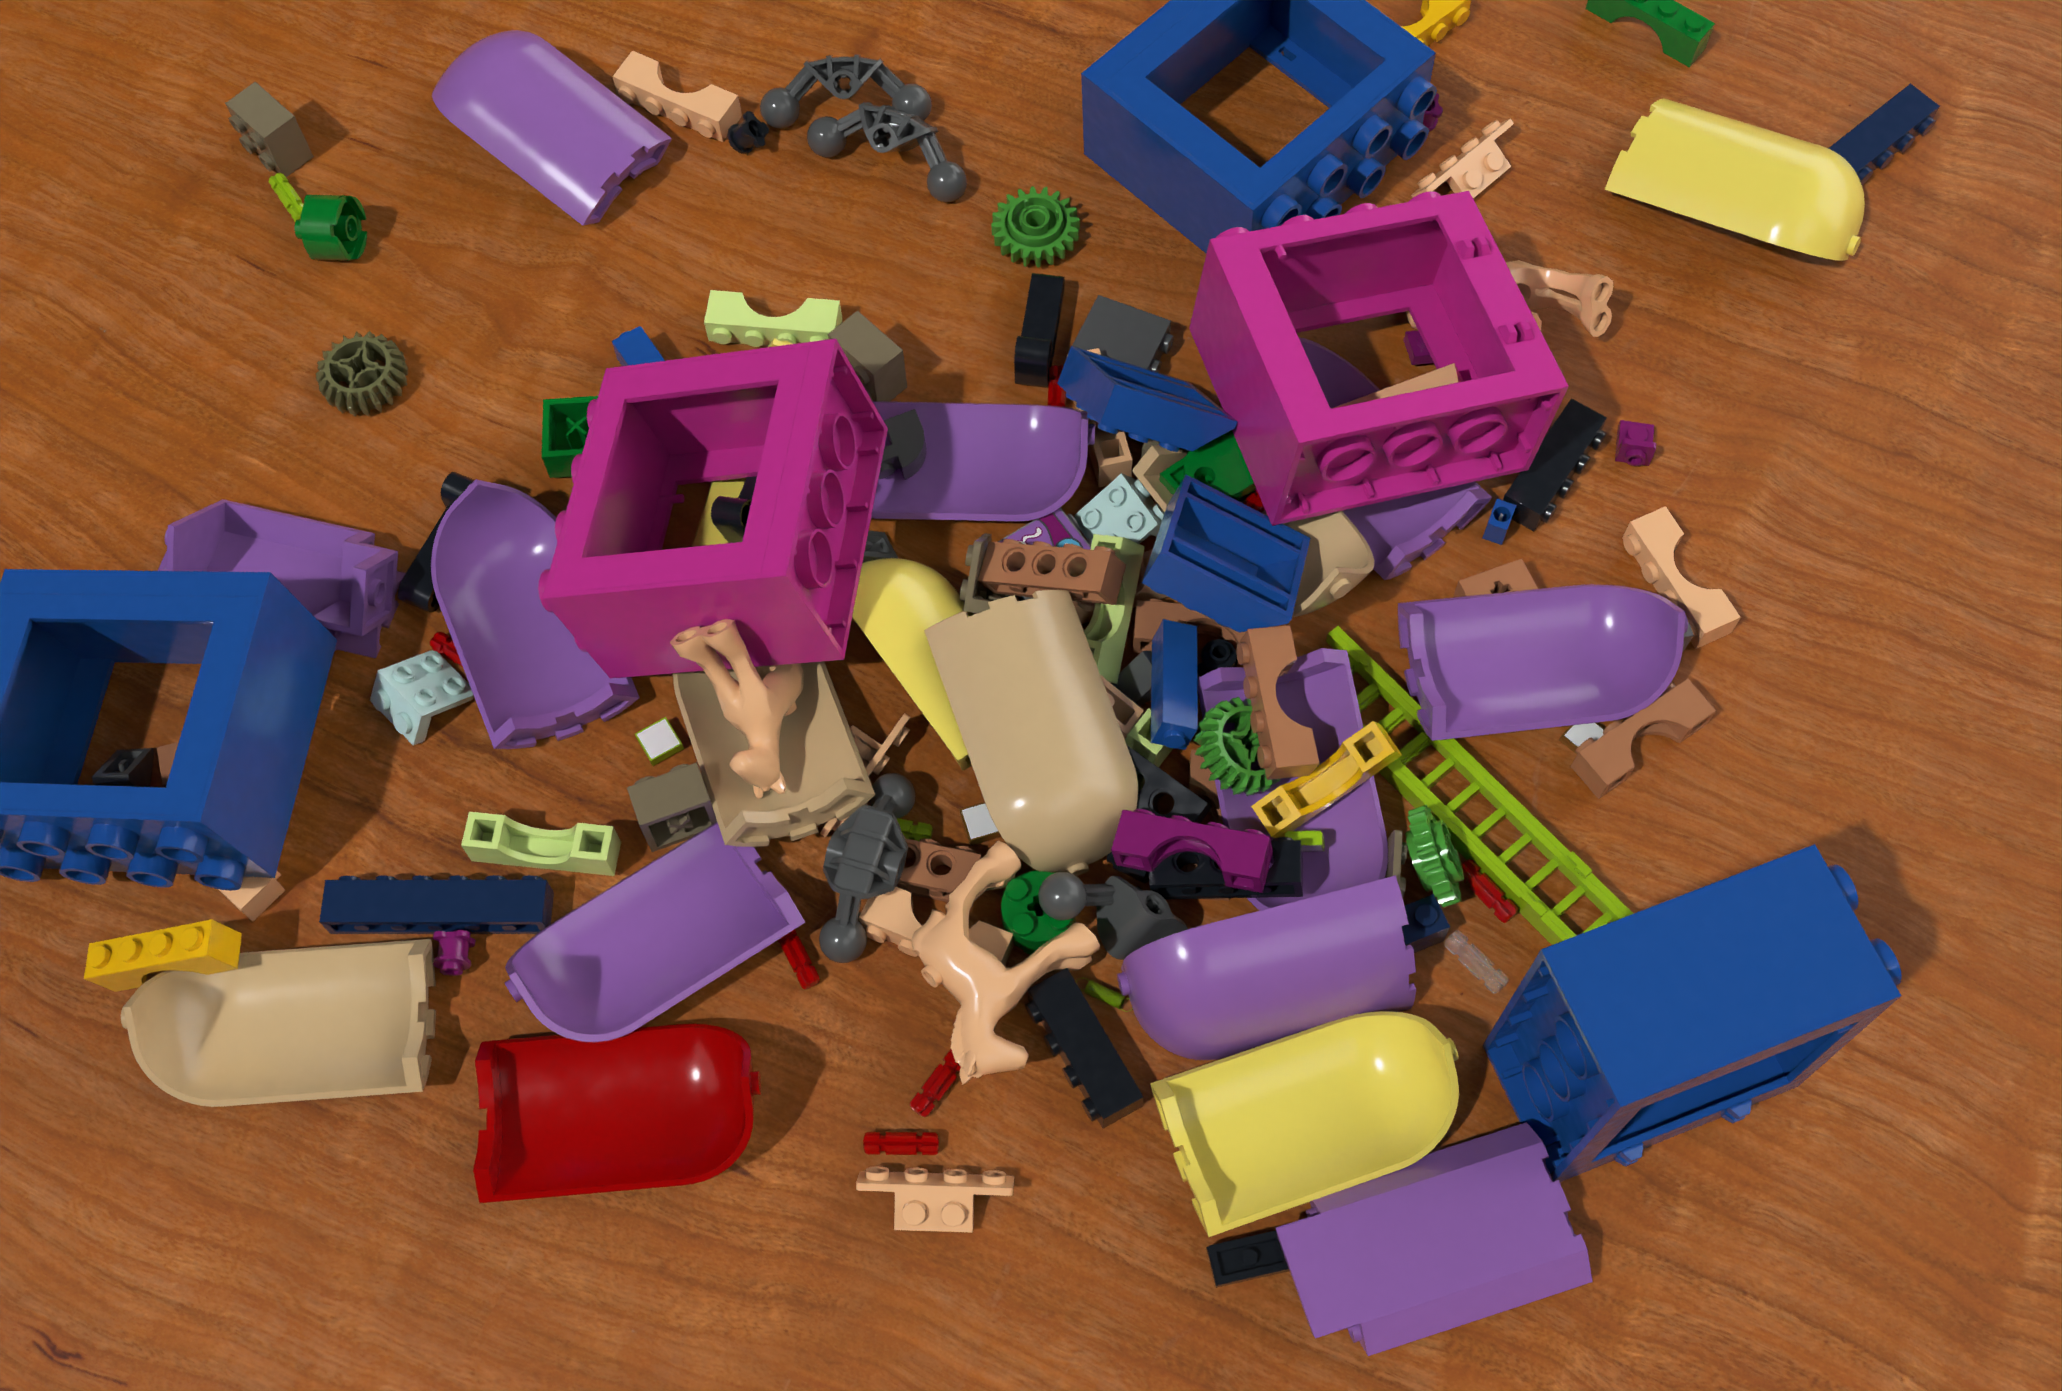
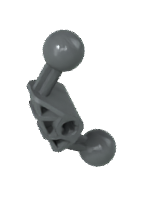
(781, 105)
(891, 132)
(865, 862)
(1125, 913)

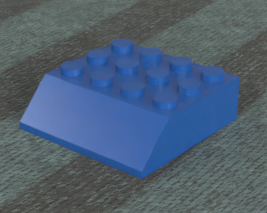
(1142, 402)
(1226, 559)

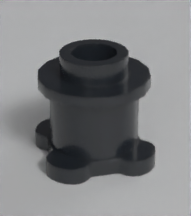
(747, 134)
(1215, 655)

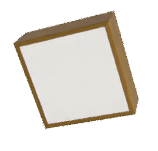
(1577, 734)
(978, 824)

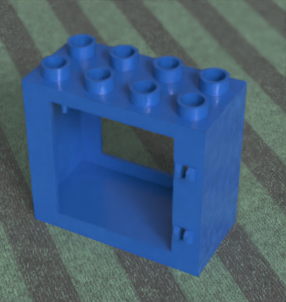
(1337, 50)
(237, 748)
(1689, 1011)

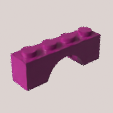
(1148, 839)

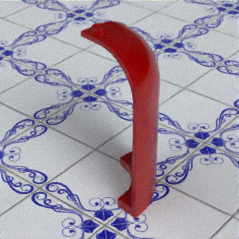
(613, 1112)

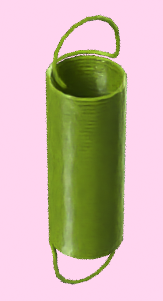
(1104, 994)

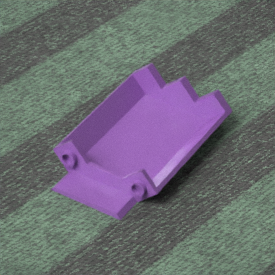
(1436, 1243)

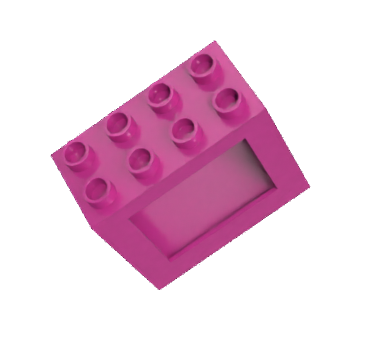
(1354, 267)
(794, 579)

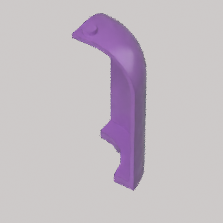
(548, 121)
(988, 462)
(1402, 526)
(514, 651)
(1538, 657)
(1323, 697)
(651, 940)
(1273, 972)

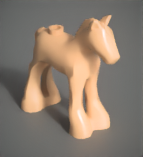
(1590, 289)
(752, 704)
(979, 978)

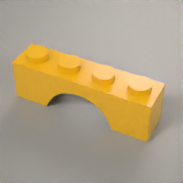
(1438, 19)
(1347, 768)
(193, 947)

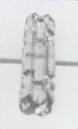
(1476, 962)

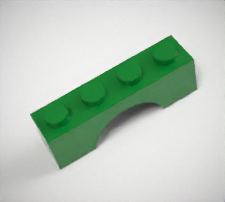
(1680, 29)

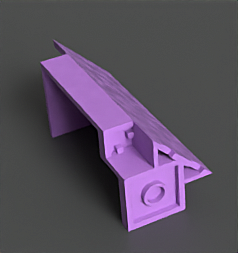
(323, 564)

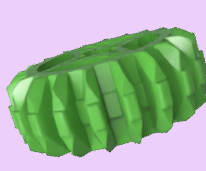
(1231, 753)

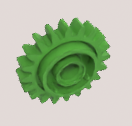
(1035, 226)
(1434, 856)

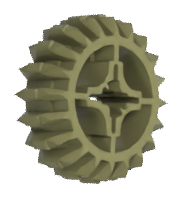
(355, 364)

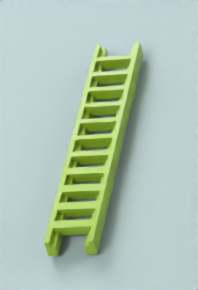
(1469, 842)

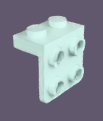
(1121, 511)
(416, 691)

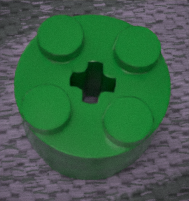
(332, 227)
(1019, 915)

